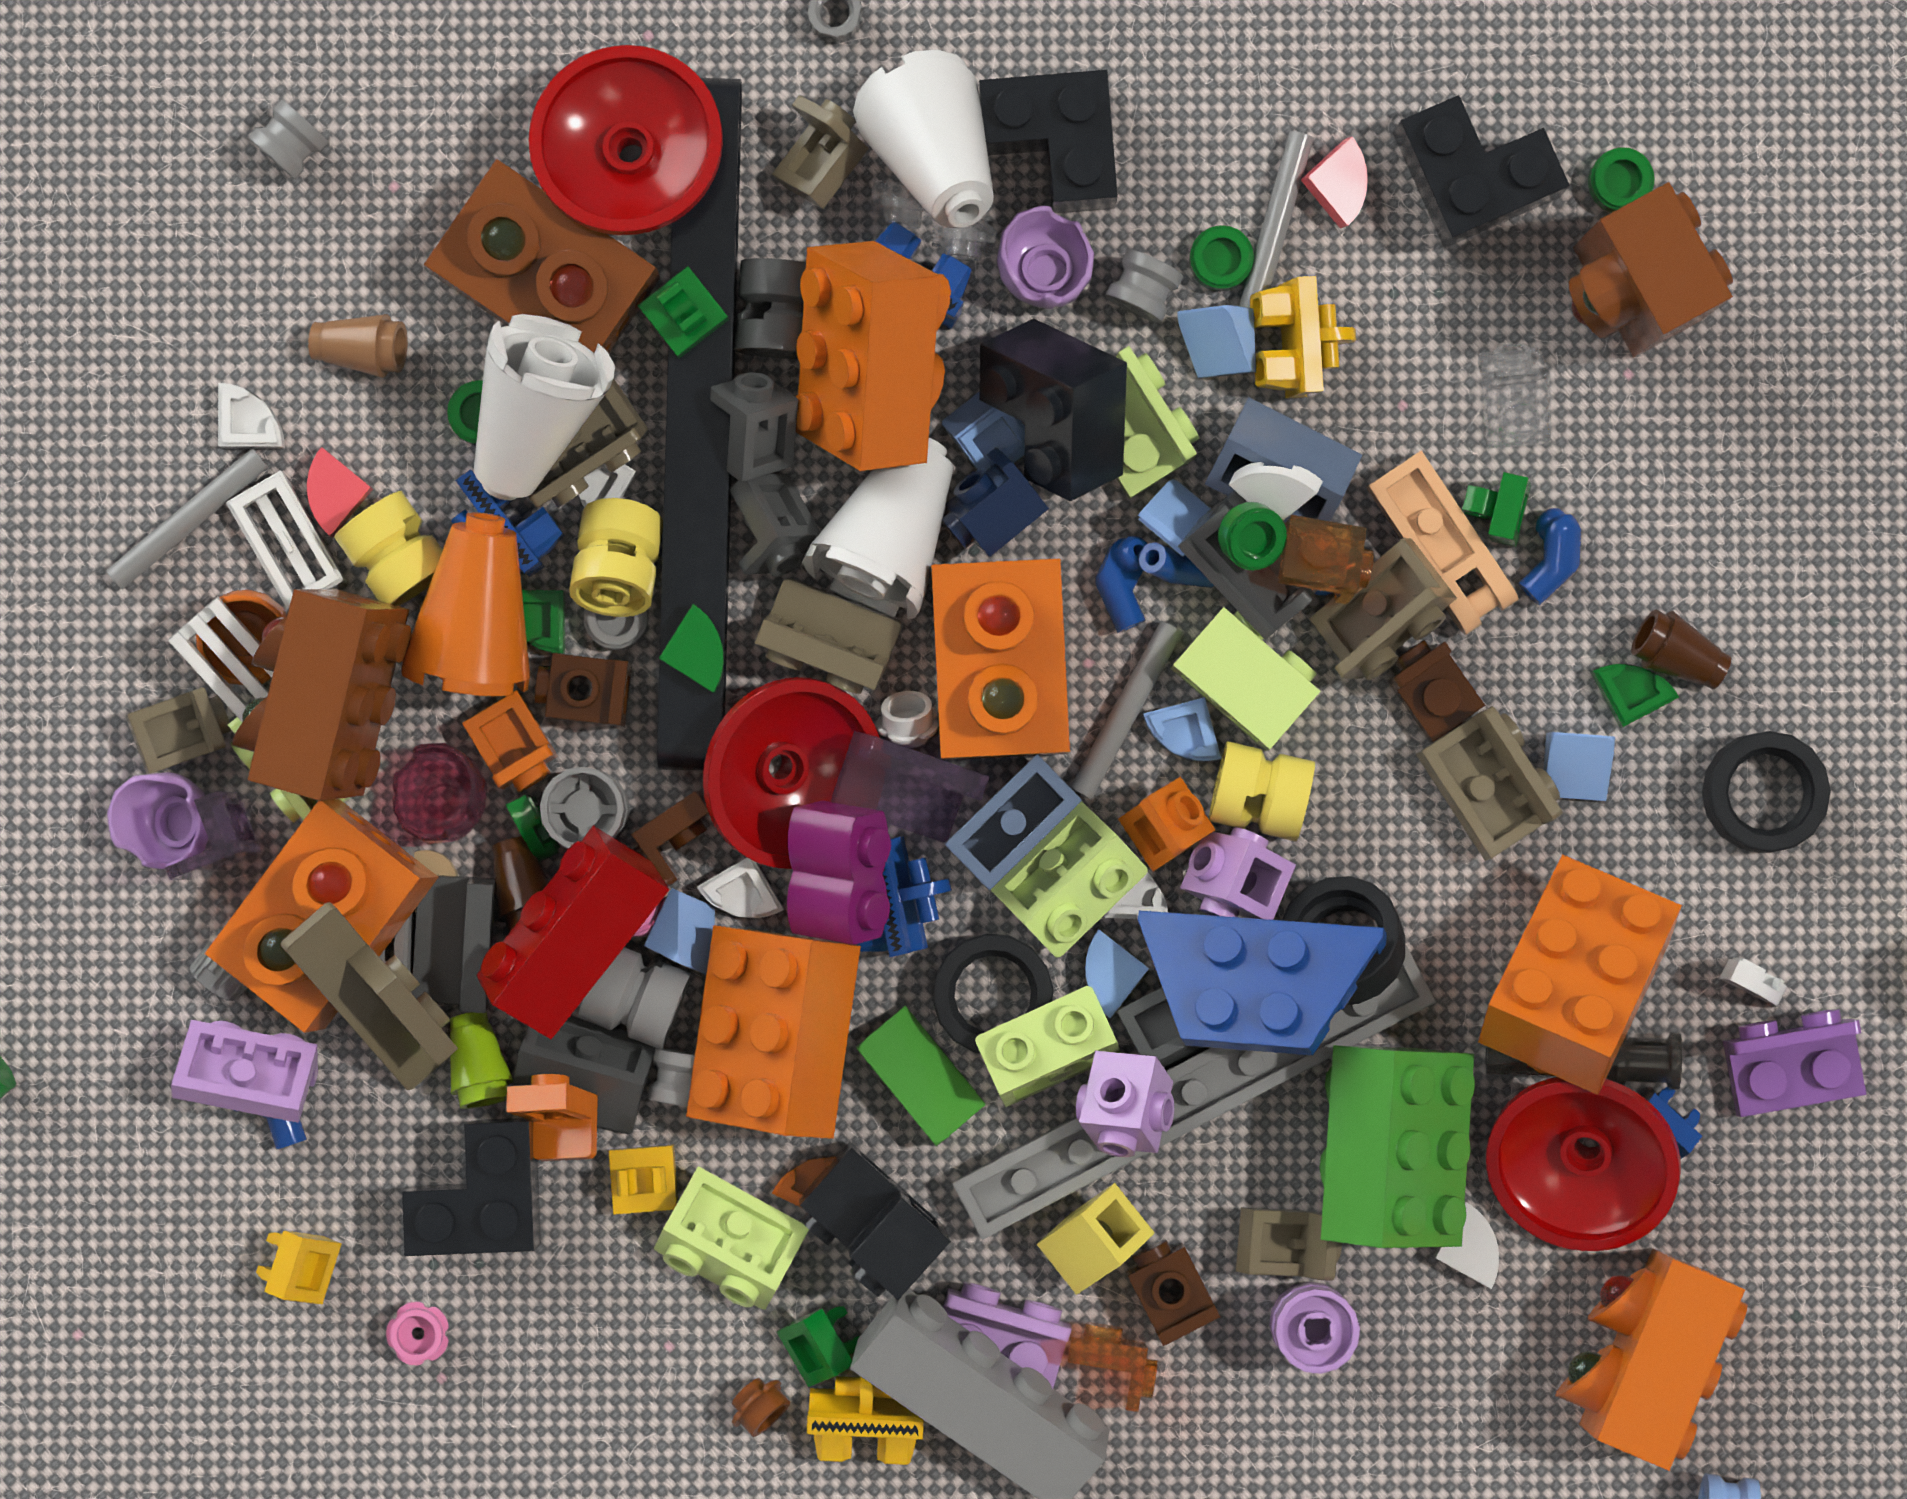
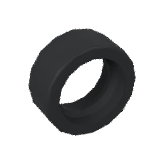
(1814, 784)
(1358, 895)
(964, 955)

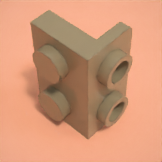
(604, 438)
(1399, 603)
(830, 635)
(1491, 781)

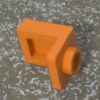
(511, 743)
(1166, 823)
(561, 1117)

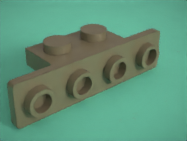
(372, 995)

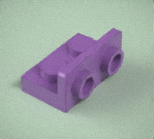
(1794, 1065)

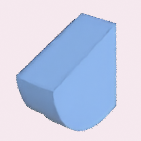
(1185, 730)
(1111, 972)

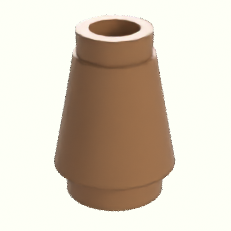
(361, 344)

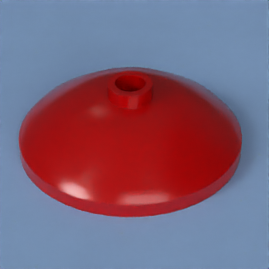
(619, 101)
(809, 729)
(1579, 1192)

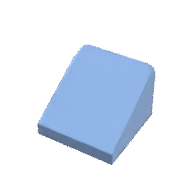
(1219, 339)
(981, 428)
(1173, 513)
(1579, 764)
(683, 930)

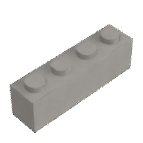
(981, 1397)

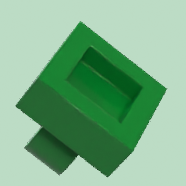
(683, 312)
(1502, 508)
(816, 1345)

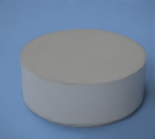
(616, 632)

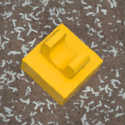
(643, 1179)
(300, 1266)

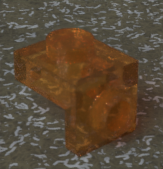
(1326, 557)
(1104, 1348)

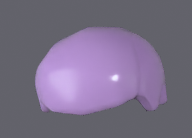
(1044, 258)
(157, 819)

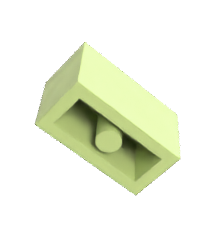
(1247, 678)

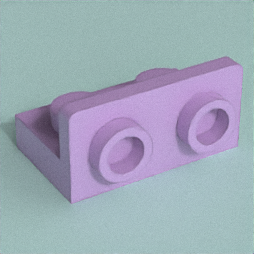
(245, 1070)
(1025, 1336)

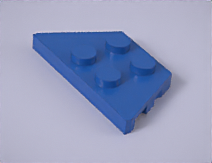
(1256, 978)

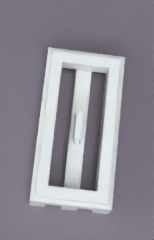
(258, 494)
(201, 665)

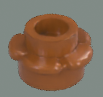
(759, 1406)

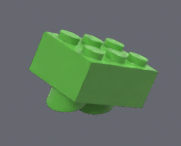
(1396, 1146)

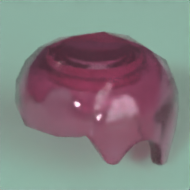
(439, 794)

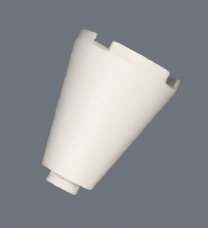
(930, 134)
(534, 401)
(886, 536)

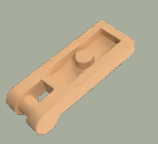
(1425, 510)

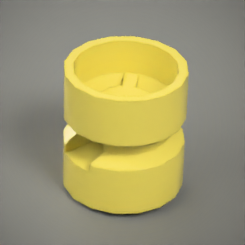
(391, 548)
(616, 557)
(1261, 791)

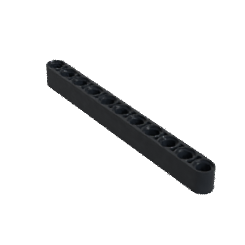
(697, 453)

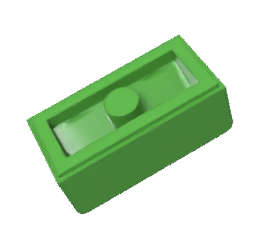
(920, 1075)

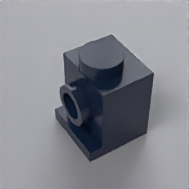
(992, 505)

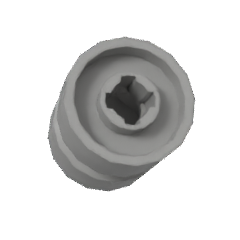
(580, 800)
(637, 997)

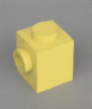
(1095, 1238)

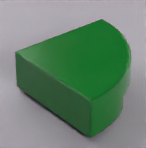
(545, 619)
(696, 650)
(1632, 691)
(527, 817)

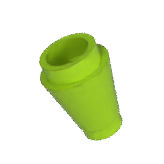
(478, 1064)

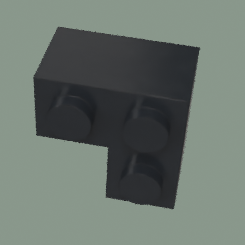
(1068, 120)
(1472, 188)
(1069, 404)
(496, 1206)
(876, 1219)

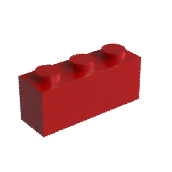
(571, 932)

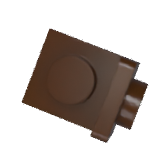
(1434, 689)
(678, 826)

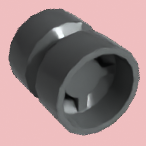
(773, 308)

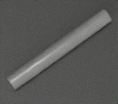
(1278, 215)
(187, 518)
(1126, 709)

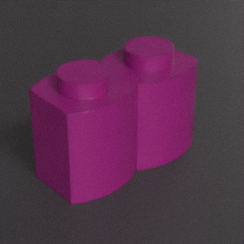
(838, 872)

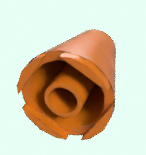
(473, 614)

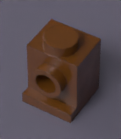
(609, 689)
(1178, 1317)

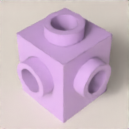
(1237, 875)
(1126, 1103)

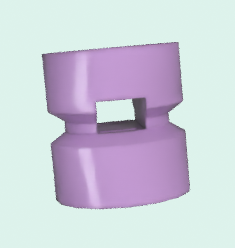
(1314, 1327)

